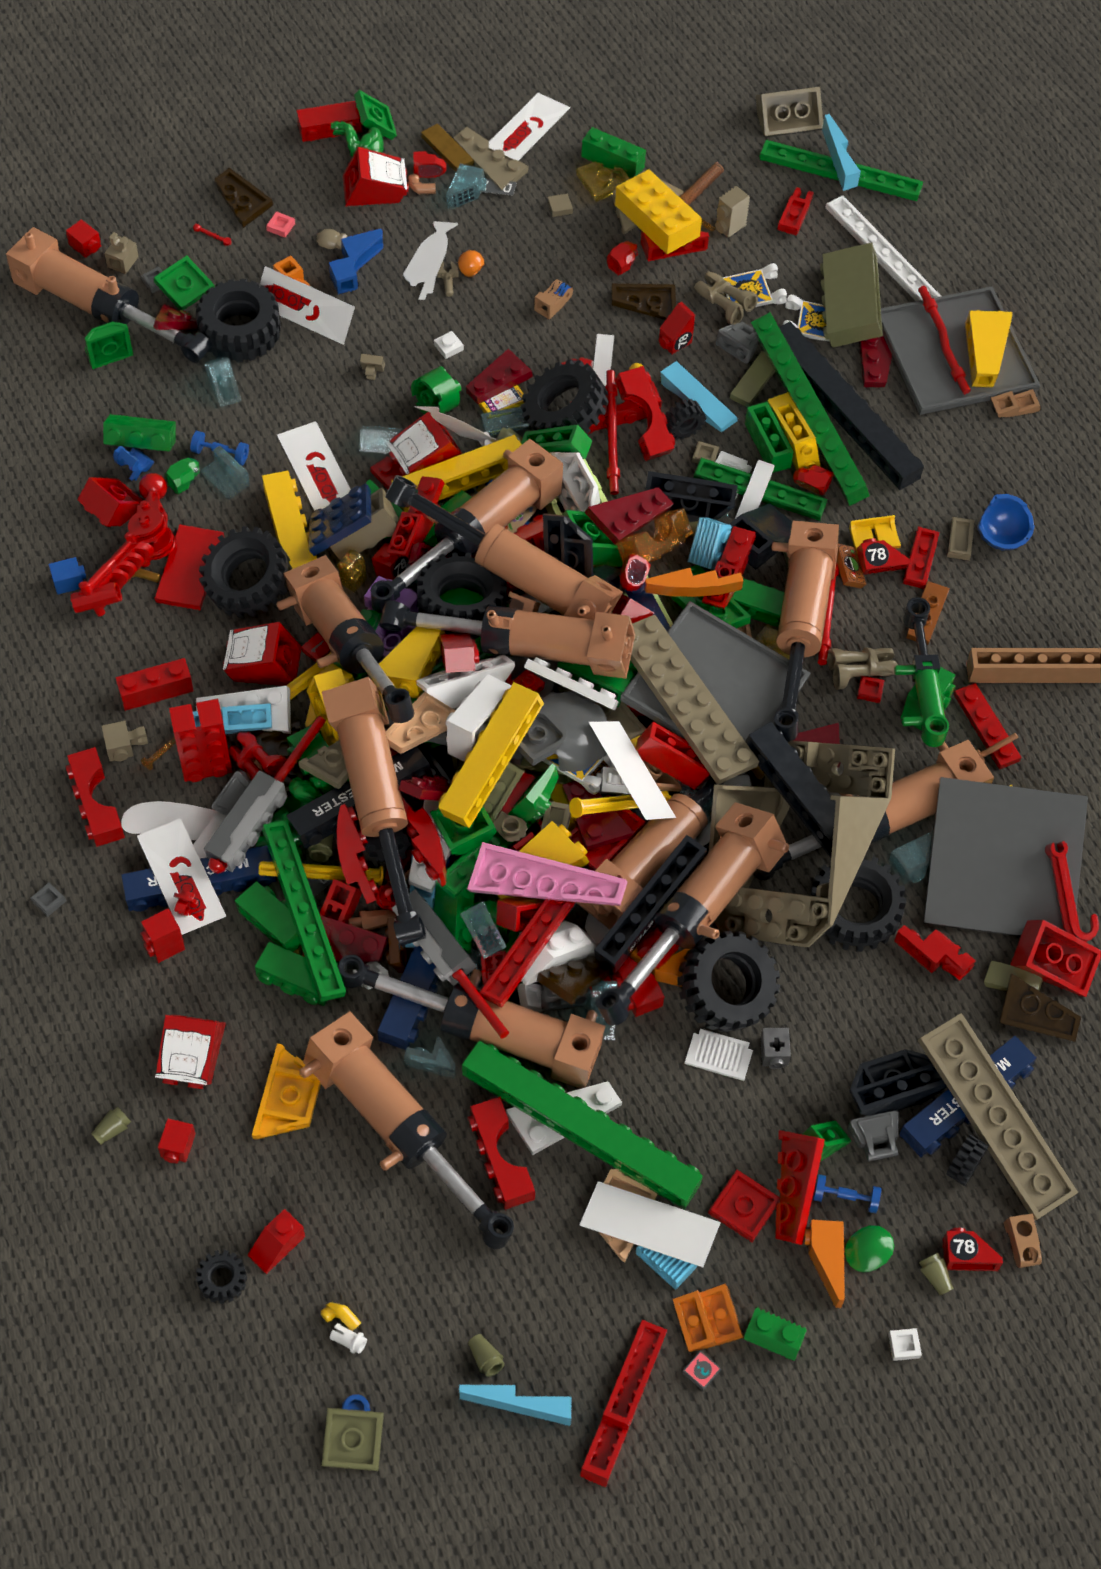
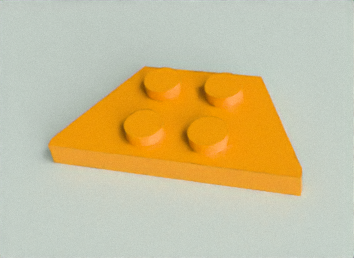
(287, 1097)

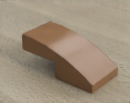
(1013, 405)

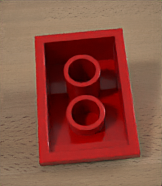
(1056, 957)

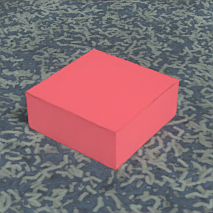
(280, 224)

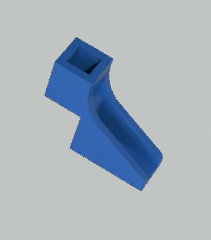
(356, 252)

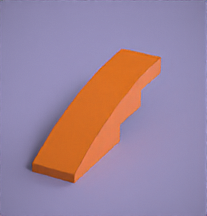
(684, 584)

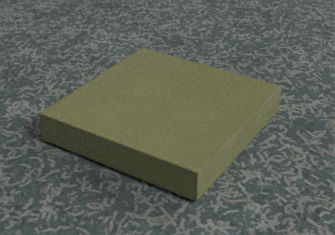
(352, 1439)

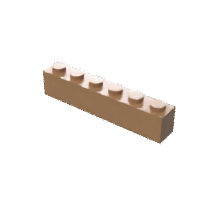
(1034, 665)

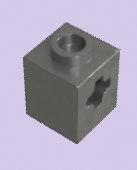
(775, 1038)

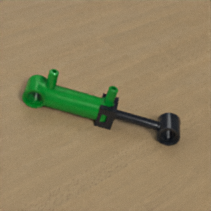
(925, 675)

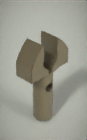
(448, 282)

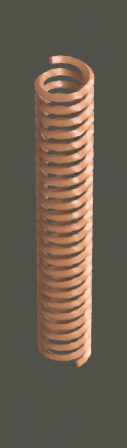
(687, 195)

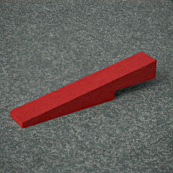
(623, 1403)

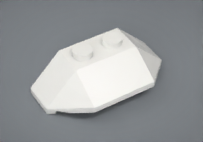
(578, 485)
(453, 687)
(565, 945)

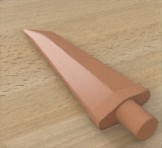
(372, 919)

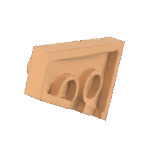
(426, 724)

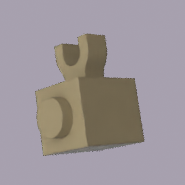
(121, 253)
(119, 740)

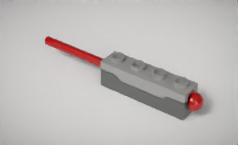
(252, 810)
(450, 958)

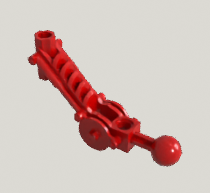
(145, 541)

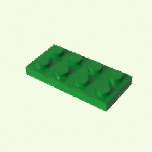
(732, 614)

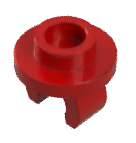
(185, 900)

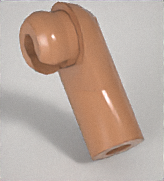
(419, 187)

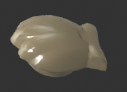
(330, 238)
(510, 827)

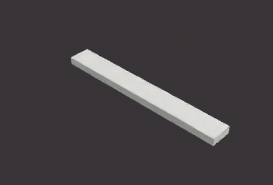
(887, 255)

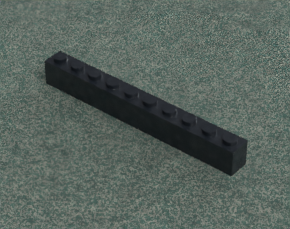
(854, 413)

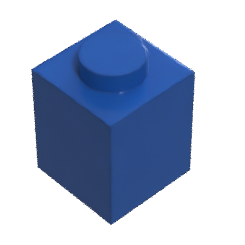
(67, 575)

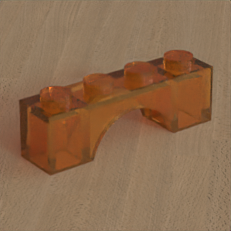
(670, 531)

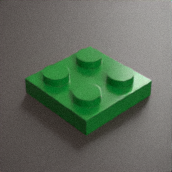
(375, 114)
(183, 283)

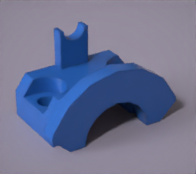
(135, 459)

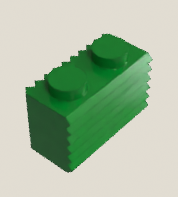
(775, 1334)

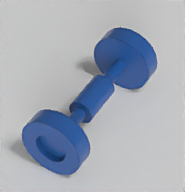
(198, 442)
(849, 1194)

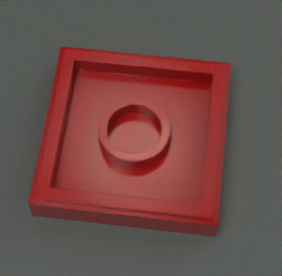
(744, 1206)

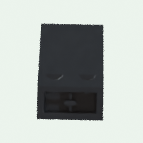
(769, 527)

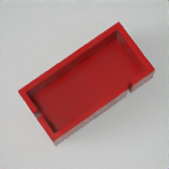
(201, 748)

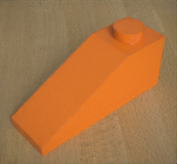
(826, 1251)

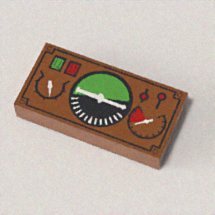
(850, 566)

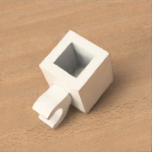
(611, 782)

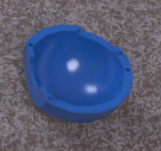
(1006, 523)

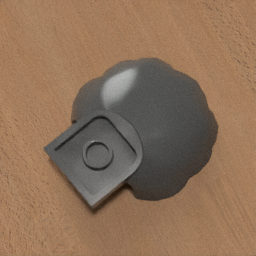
(565, 730)

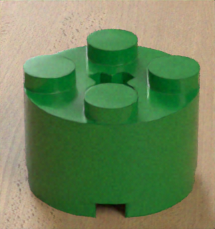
(436, 390)

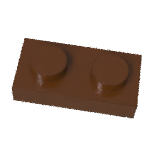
(397, 954)

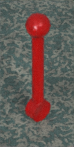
(226, 241)

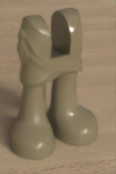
(734, 311)
(877, 661)

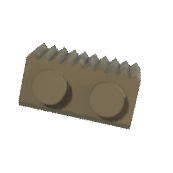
(732, 211)

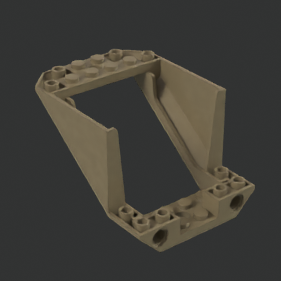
(799, 917)

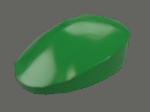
(869, 1248)

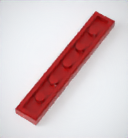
(525, 951)

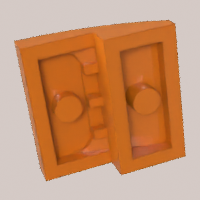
(707, 1318)

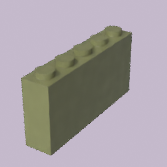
(851, 295)

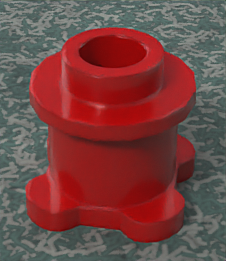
(385, 897)

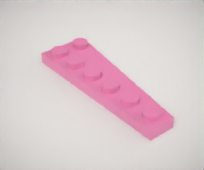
(525, 875)

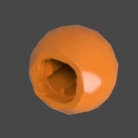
(470, 263)

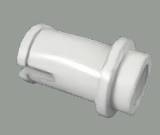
(348, 1338)

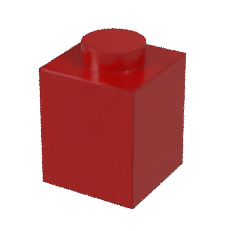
(83, 238)
(176, 1141)

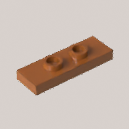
(936, 596)

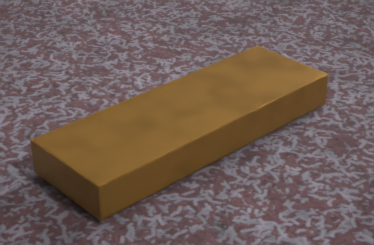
(446, 147)

